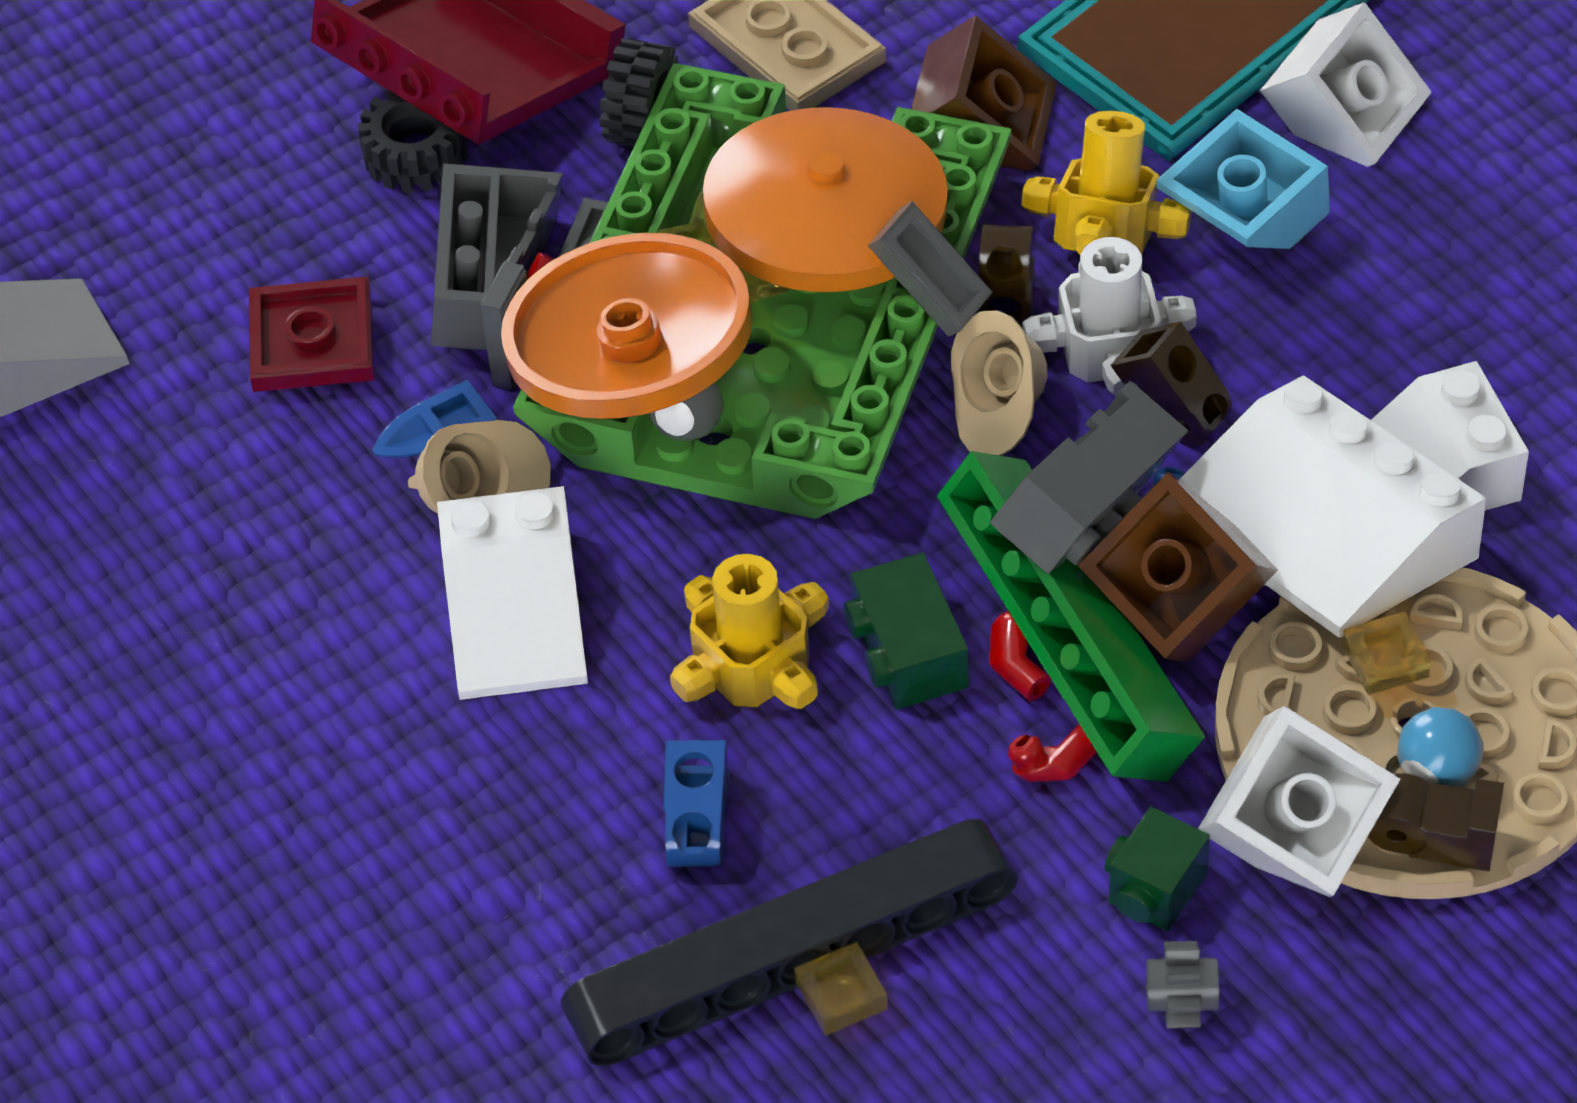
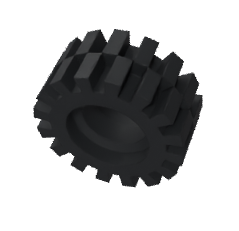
(633, 88)
(406, 161)

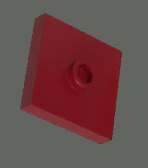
(311, 334)

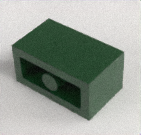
(907, 631)

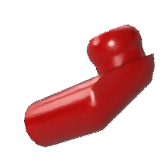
(1010, 659)

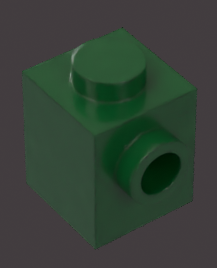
(1157, 868)

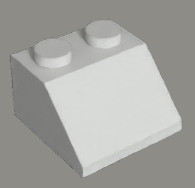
(1347, 86)
(1463, 429)
(1299, 803)

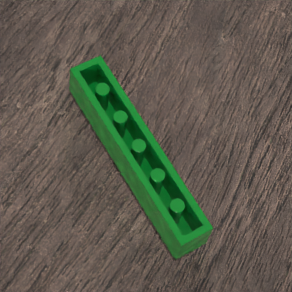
(1075, 633)

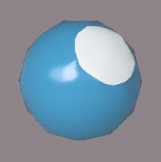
(1441, 747)

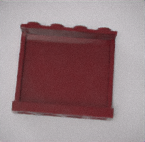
(473, 60)

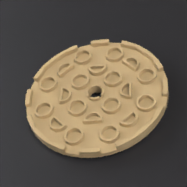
(1489, 660)

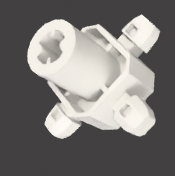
(1105, 310)

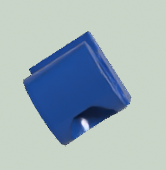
(695, 803)

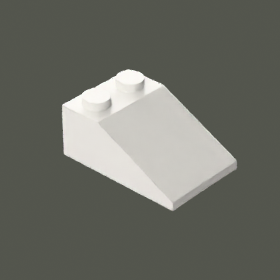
(511, 593)

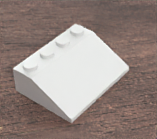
(1338, 505)

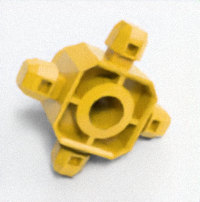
(1107, 190)
(749, 636)

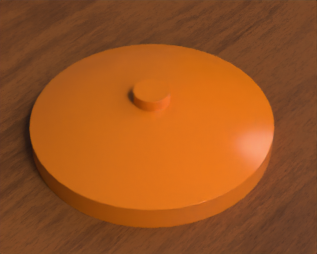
(811, 192)
(627, 325)

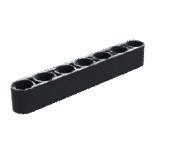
(757, 950)

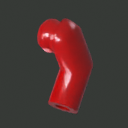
(1050, 763)

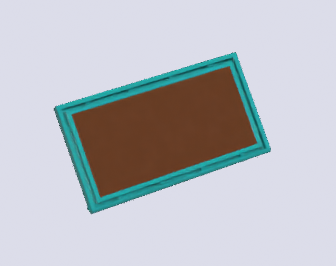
(1171, 59)

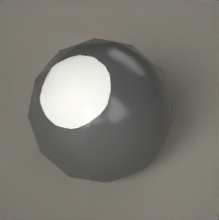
(692, 417)

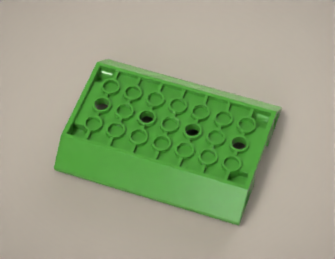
(838, 367)

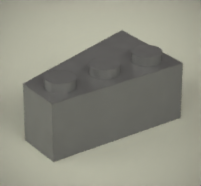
(483, 221)
(1090, 482)

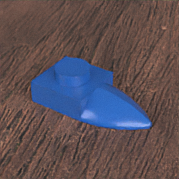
(413, 428)

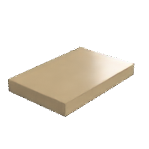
(790, 43)

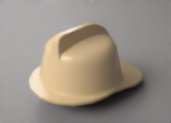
(995, 382)
(480, 462)

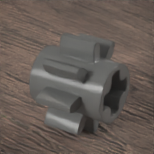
(1182, 984)

